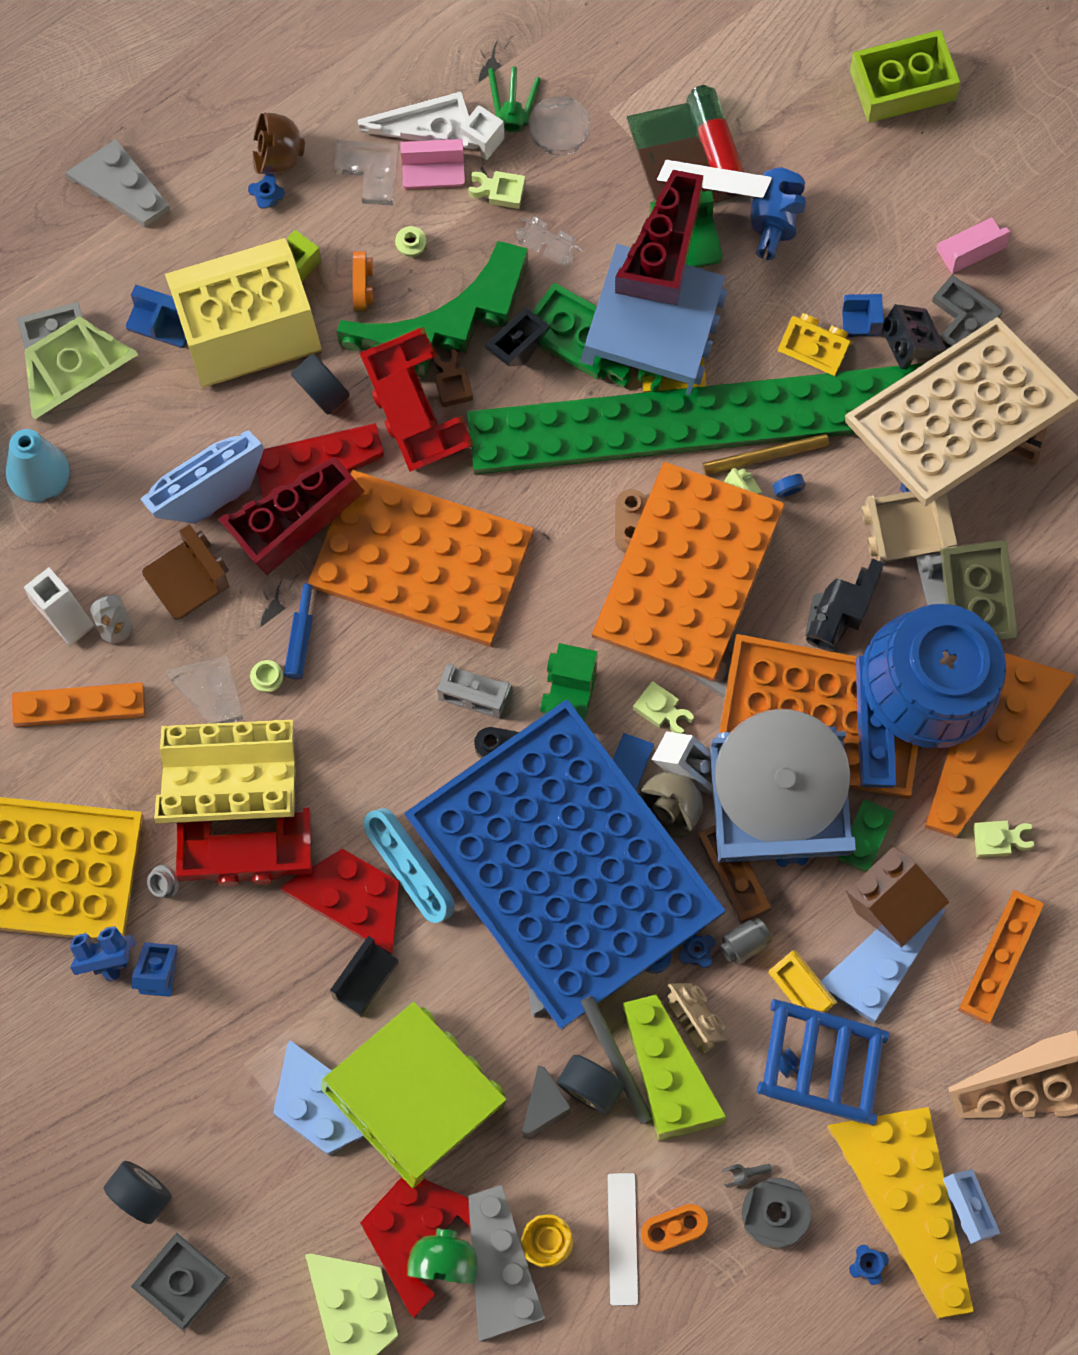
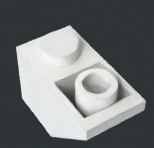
(58, 606)

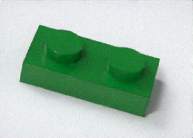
(869, 833)

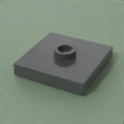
(180, 1282)

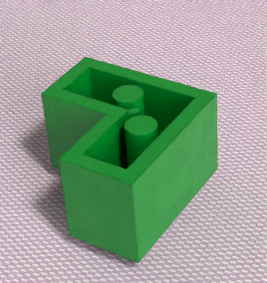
(572, 677)

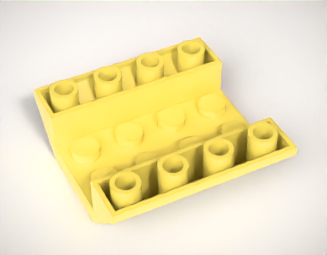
(244, 312)
(227, 772)

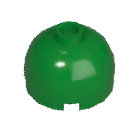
(443, 1258)

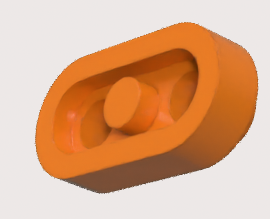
(361, 269)
(673, 1228)

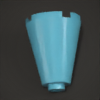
(35, 467)

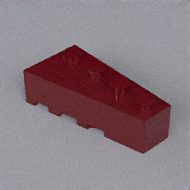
(661, 251)
(292, 514)

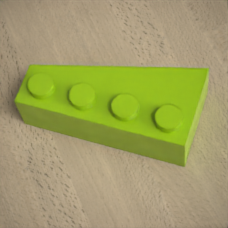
(671, 1079)

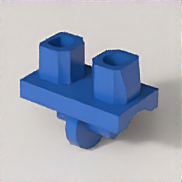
(102, 957)

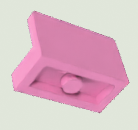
(433, 164)
(973, 245)

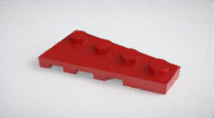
(286, 462)

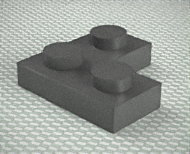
(966, 306)

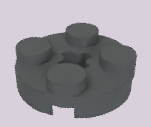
(759, 1224)

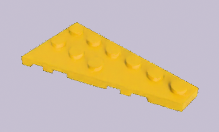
(906, 1187)

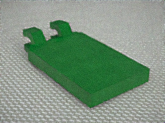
(569, 327)

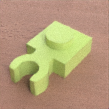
(503, 189)
(659, 707)
(996, 839)

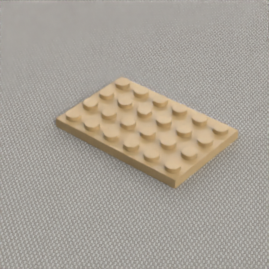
(961, 411)

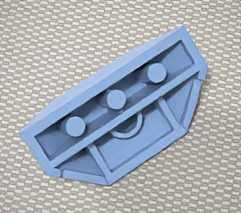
(206, 480)

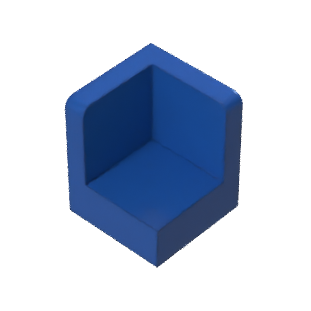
(862, 314)

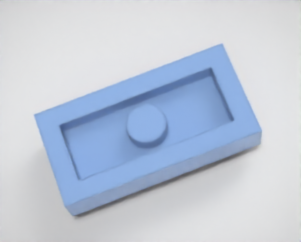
(971, 1206)

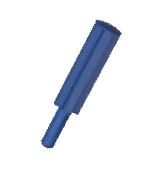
(299, 637)

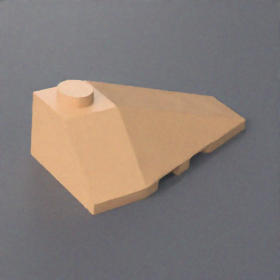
(1026, 1083)

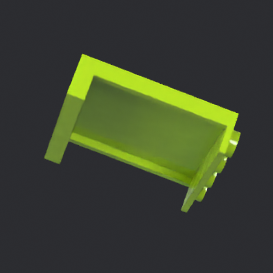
(413, 1092)

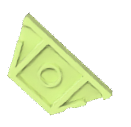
(70, 362)
(352, 1305)

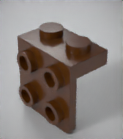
(187, 574)

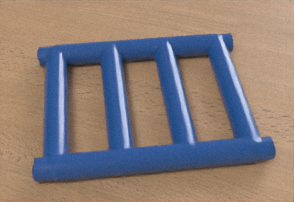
(801, 1095)

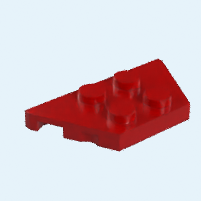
(350, 896)

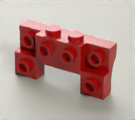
(406, 404)
(246, 855)

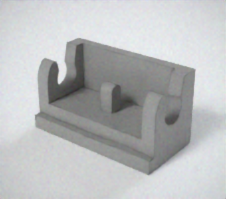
(473, 691)

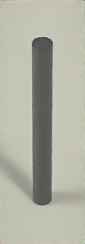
(616, 1059)

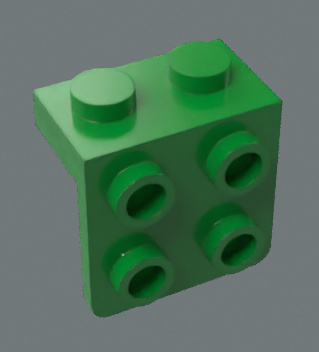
(705, 245)

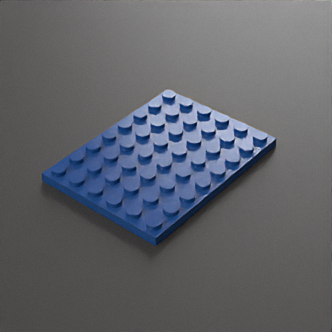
(564, 863)

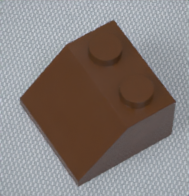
(896, 897)

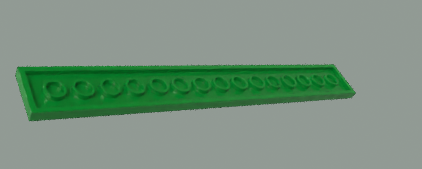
(672, 420)

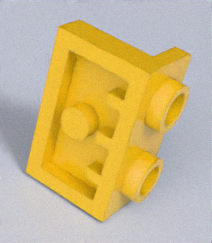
(815, 344)

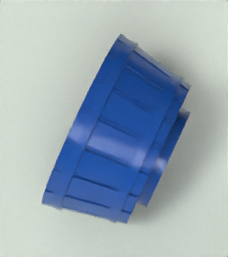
(918, 694)

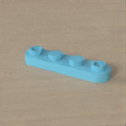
(409, 865)

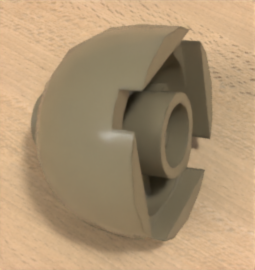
(673, 802)

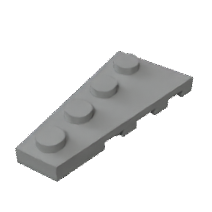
(503, 1279)

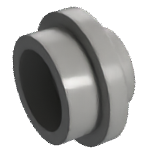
(163, 881)

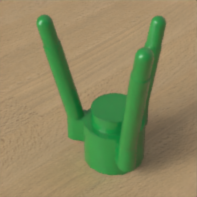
(512, 111)

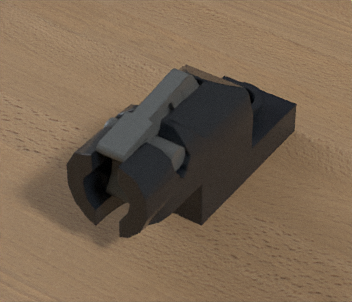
(841, 607)

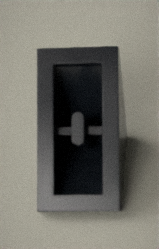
(518, 338)

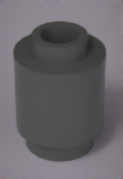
(745, 941)

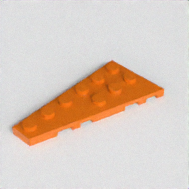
(980, 762)

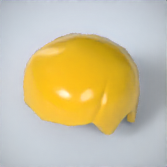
(547, 1241)

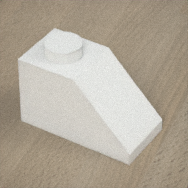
(686, 757)

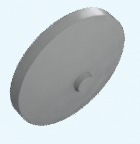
(782, 775)

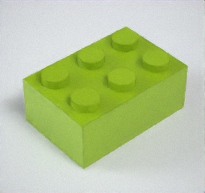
(904, 76)

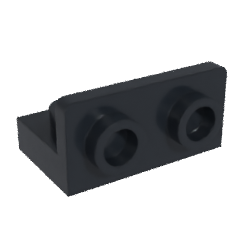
(911, 335)

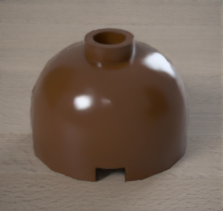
(277, 144)

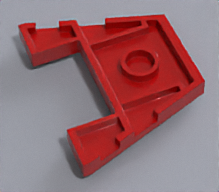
(401, 1221)

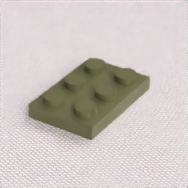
(981, 582)

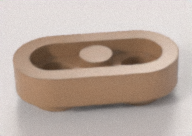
(627, 518)

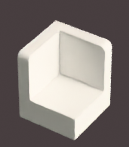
(484, 130)

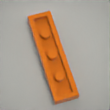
(78, 704)
(1001, 957)

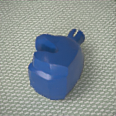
(776, 212)

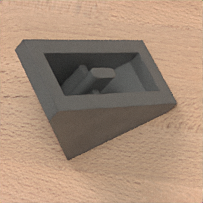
(545, 1105)

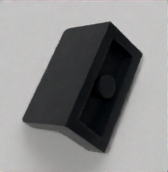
(363, 977)

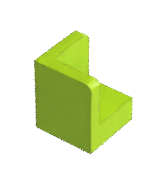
(304, 252)

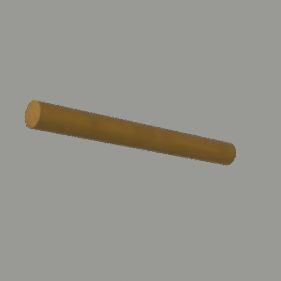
(765, 454)

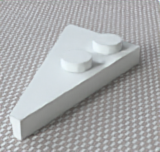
(422, 121)

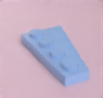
(875, 970)

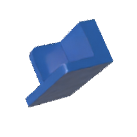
(155, 317)

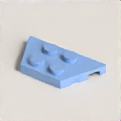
(305, 1106)

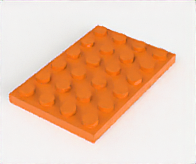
(422, 559)
(688, 571)
(810, 681)

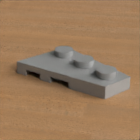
(118, 180)

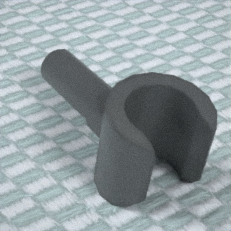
(741, 1173)

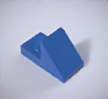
(155, 969)

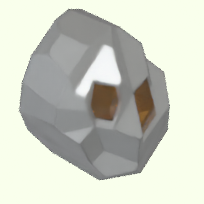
(111, 619)

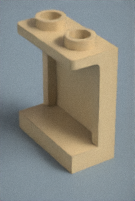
(907, 528)

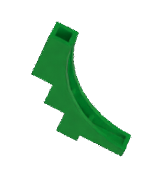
(452, 325)

